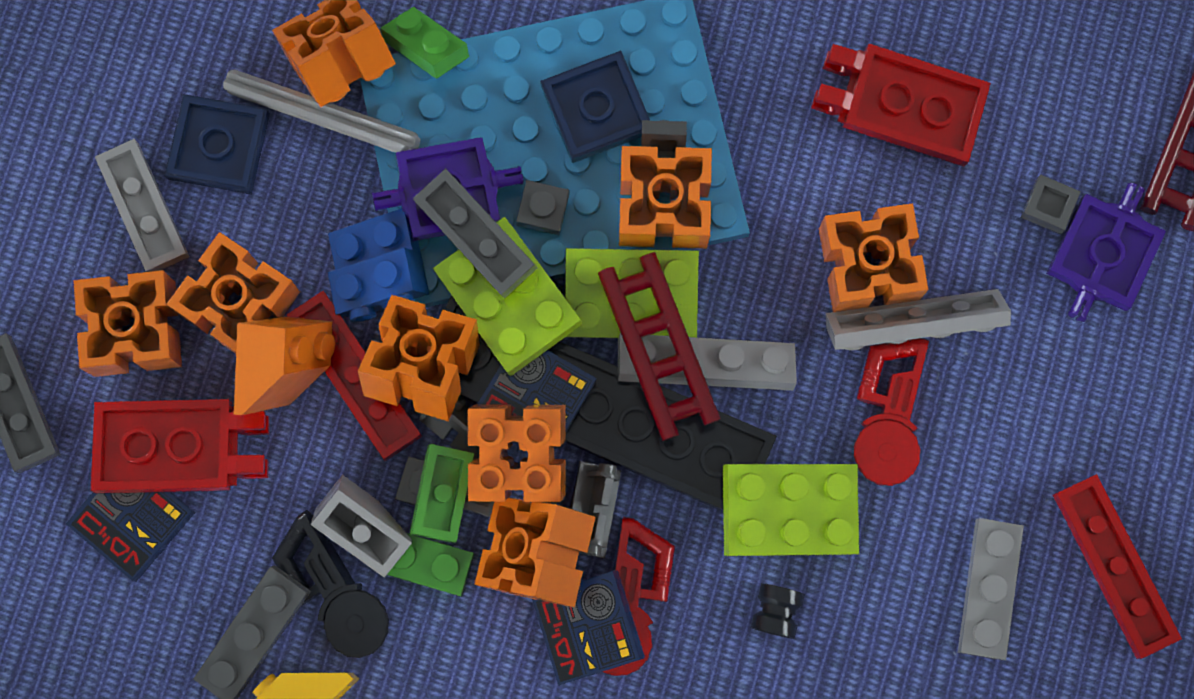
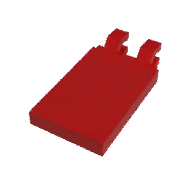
(905, 101)
(172, 446)

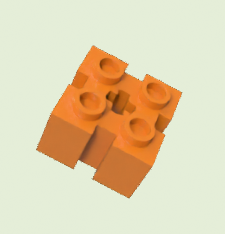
(334, 48)
(684, 177)
(888, 238)
(230, 271)
(109, 307)
(419, 357)
(496, 473)
(535, 551)

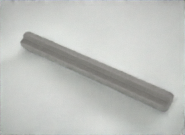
(328, 116)

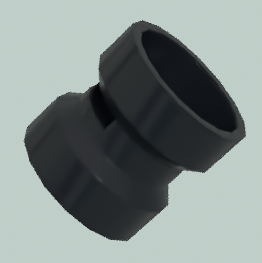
(777, 610)

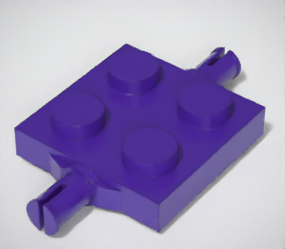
(465, 162)
(1106, 252)

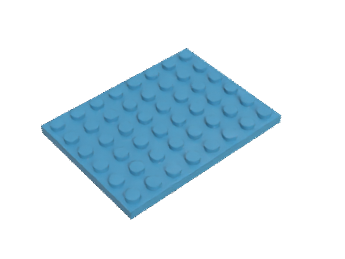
(502, 100)

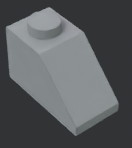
(361, 526)

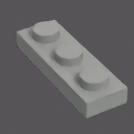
(142, 206)
(990, 589)

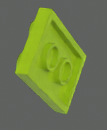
(589, 299)
(522, 323)
(790, 509)

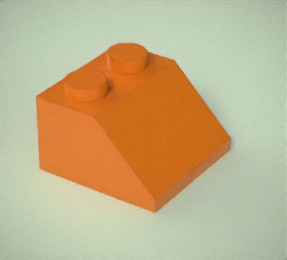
(279, 361)

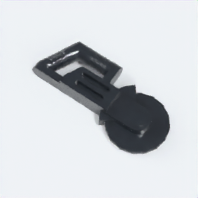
(352, 617)

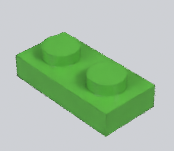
(425, 42)
(441, 493)
(434, 566)

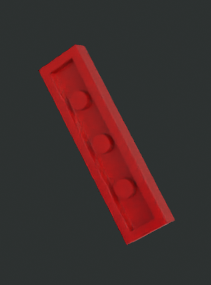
(384, 423)
(1117, 567)

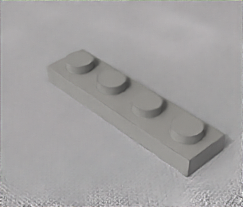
(918, 319)
(723, 362)

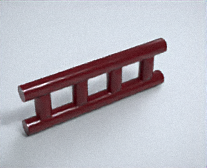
(1170, 157)
(648, 372)

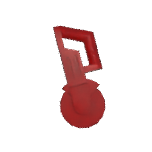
(886, 446)
(631, 577)

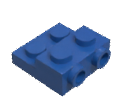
(374, 263)

